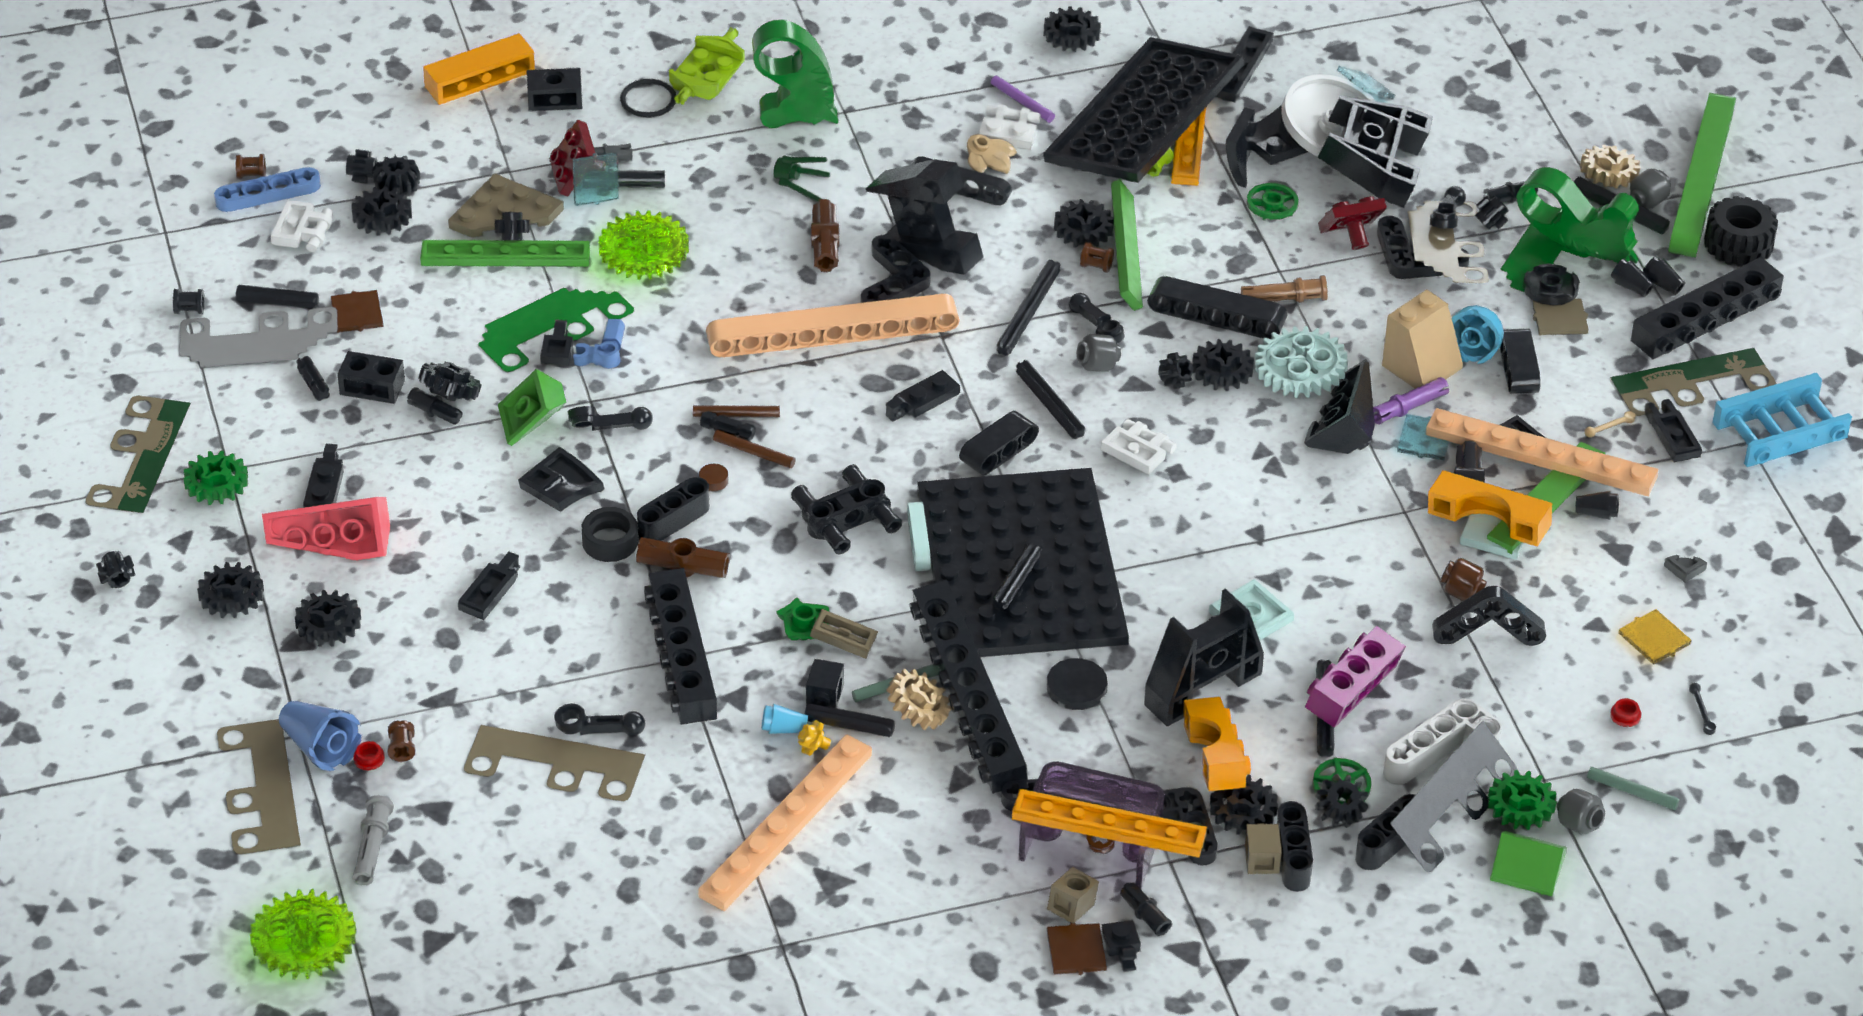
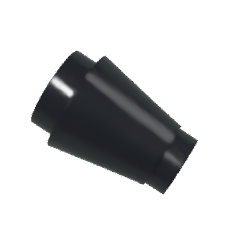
(1663, 275)
(1631, 277)
(1599, 505)

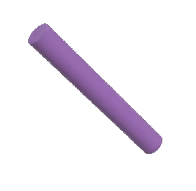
(1022, 98)

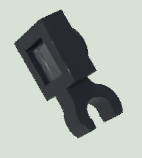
(557, 347)
(1122, 940)

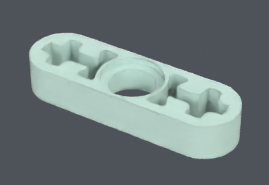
(918, 536)

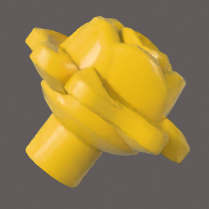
(812, 738)

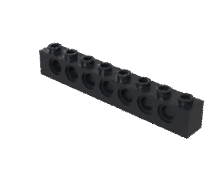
(968, 685)

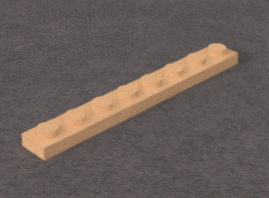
(1543, 452)
(784, 822)

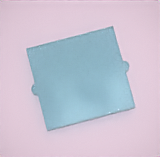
(1366, 82)
(595, 179)
(1416, 442)

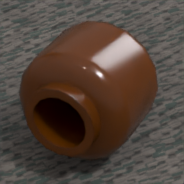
(1462, 579)

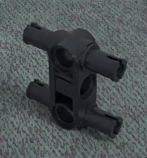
(846, 509)

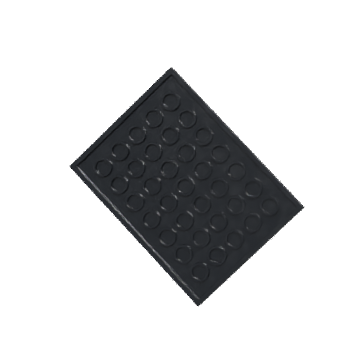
(979, 533)

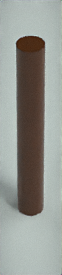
(737, 411)
(754, 449)

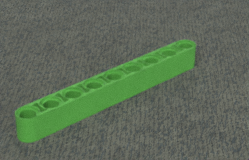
(1702, 175)

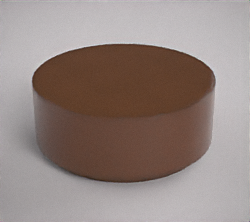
(715, 475)

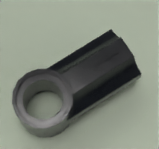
(1469, 461)

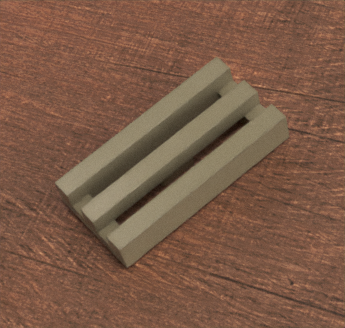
(842, 637)

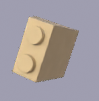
(1421, 341)

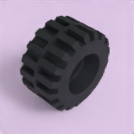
(1740, 230)

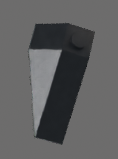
(1348, 416)

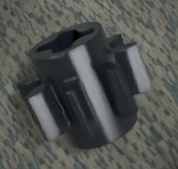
(361, 166)
(1492, 212)
(512, 226)
(1175, 370)
(115, 569)

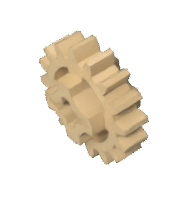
(1609, 166)
(920, 700)

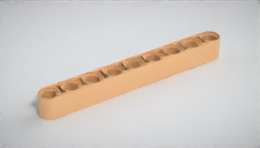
(832, 325)

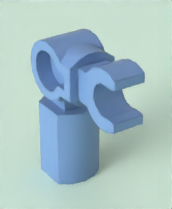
(607, 352)

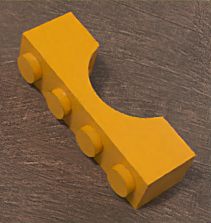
(1459, 496)
(1223, 758)

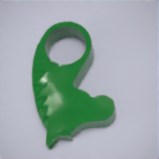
(804, 79)
(1577, 224)

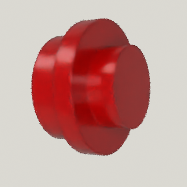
(1626, 713)
(369, 756)

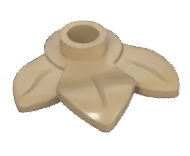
(989, 153)

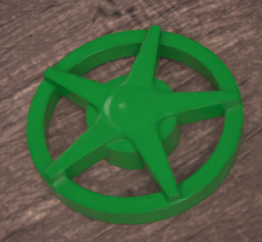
(1272, 201)
(1337, 763)

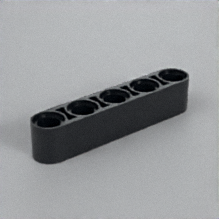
(1217, 307)

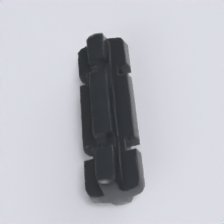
(313, 378)
(728, 425)

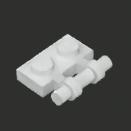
(1019, 133)
(294, 223)
(1138, 446)

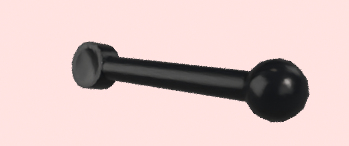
(1709, 727)

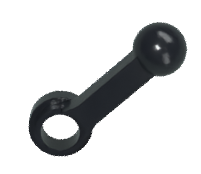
(1444, 215)
(1081, 304)
(587, 416)
(631, 723)

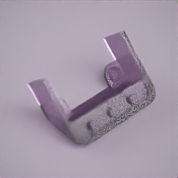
(1101, 789)

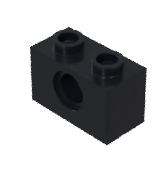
(554, 89)

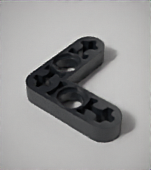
(1410, 267)
(911, 278)
(1489, 604)
(1177, 809)

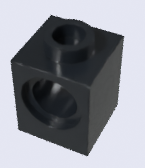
(825, 683)

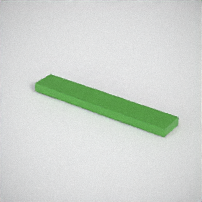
(1126, 245)
(505, 253)
(1553, 488)

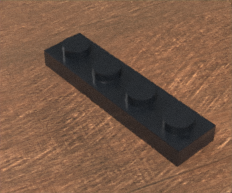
(1252, 48)

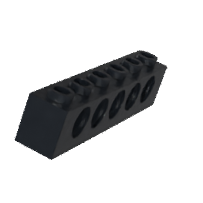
(1707, 308)
(681, 646)

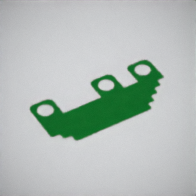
(1532, 251)
(540, 316)

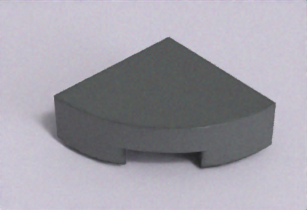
(1685, 567)

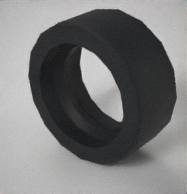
(613, 549)

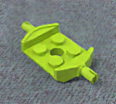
(713, 55)

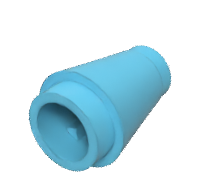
(782, 720)

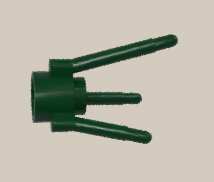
(787, 170)

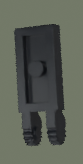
(1673, 431)

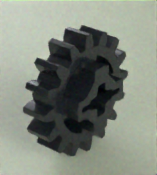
(1072, 29)
(381, 210)
(1083, 223)
(1222, 365)
(449, 381)
(230, 590)
(328, 618)
(1244, 805)

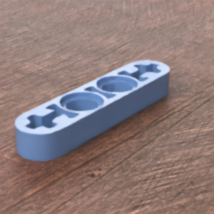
(267, 189)

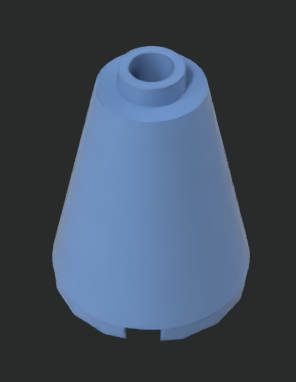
(321, 732)

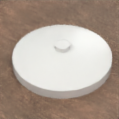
(1310, 106)

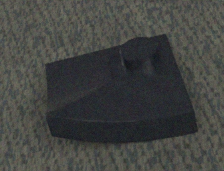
(1274, 141)
(1240, 145)
(560, 480)

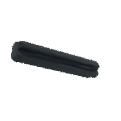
(277, 296)
(1016, 576)
(850, 720)

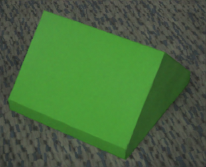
(1528, 863)

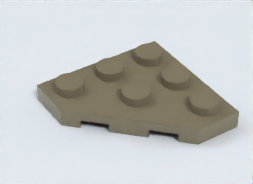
(500, 196)

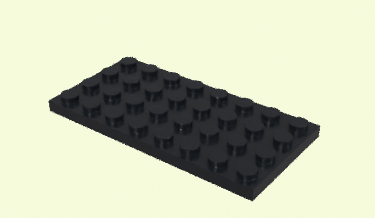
(1143, 109)

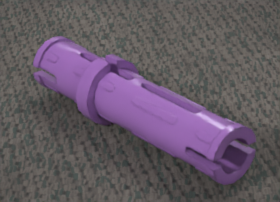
(1401, 404)

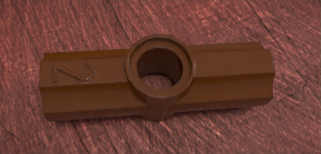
(825, 235)
(683, 554)

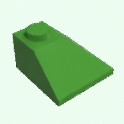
(530, 405)

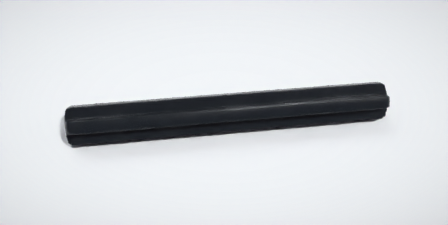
(1028, 307)

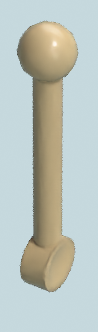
(1628, 417)

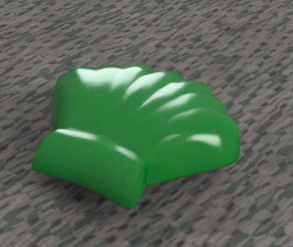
(800, 619)

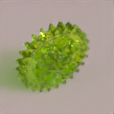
(643, 244)
(303, 934)

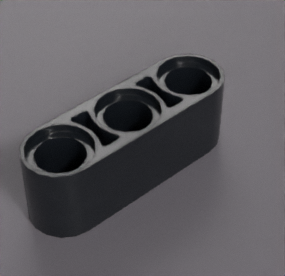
(1520, 361)
(998, 442)
(673, 509)
(1379, 839)
(1295, 846)

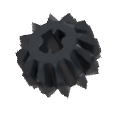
(398, 174)
(1337, 789)

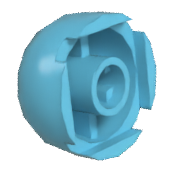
(1477, 333)

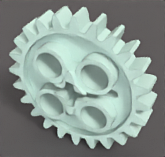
(1301, 361)

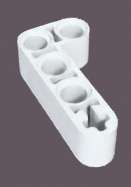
(1435, 740)

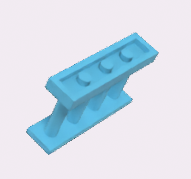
(1774, 399)

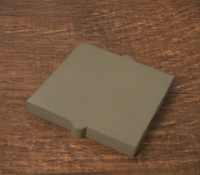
(1561, 318)

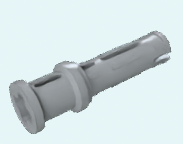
(373, 828)

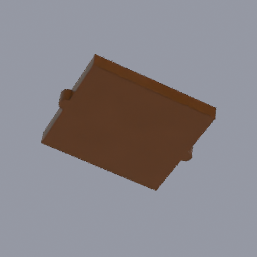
(357, 311)
(1076, 948)

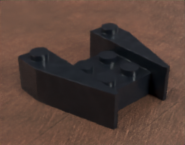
(1370, 144)
(922, 214)
(1201, 655)

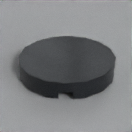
(1551, 284)
(1077, 683)

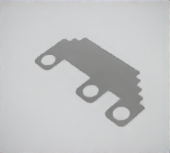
(257, 347)

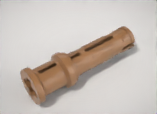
(1297, 290)

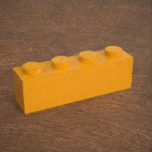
(478, 68)

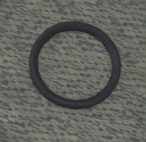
(647, 114)

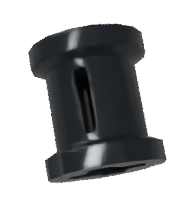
(188, 301)

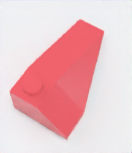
(339, 529)

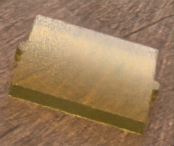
(1654, 636)

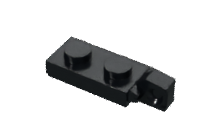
(922, 396)
(325, 478)
(490, 587)

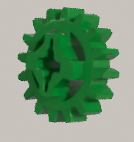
(215, 477)
(1522, 800)

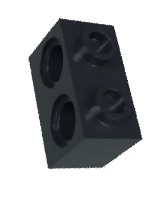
(371, 377)

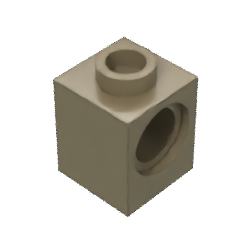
(1262, 849)
(1072, 895)

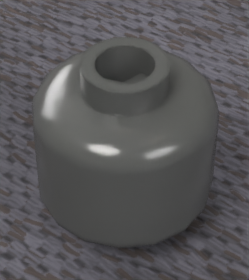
(1650, 188)
(1098, 352)
(1580, 811)

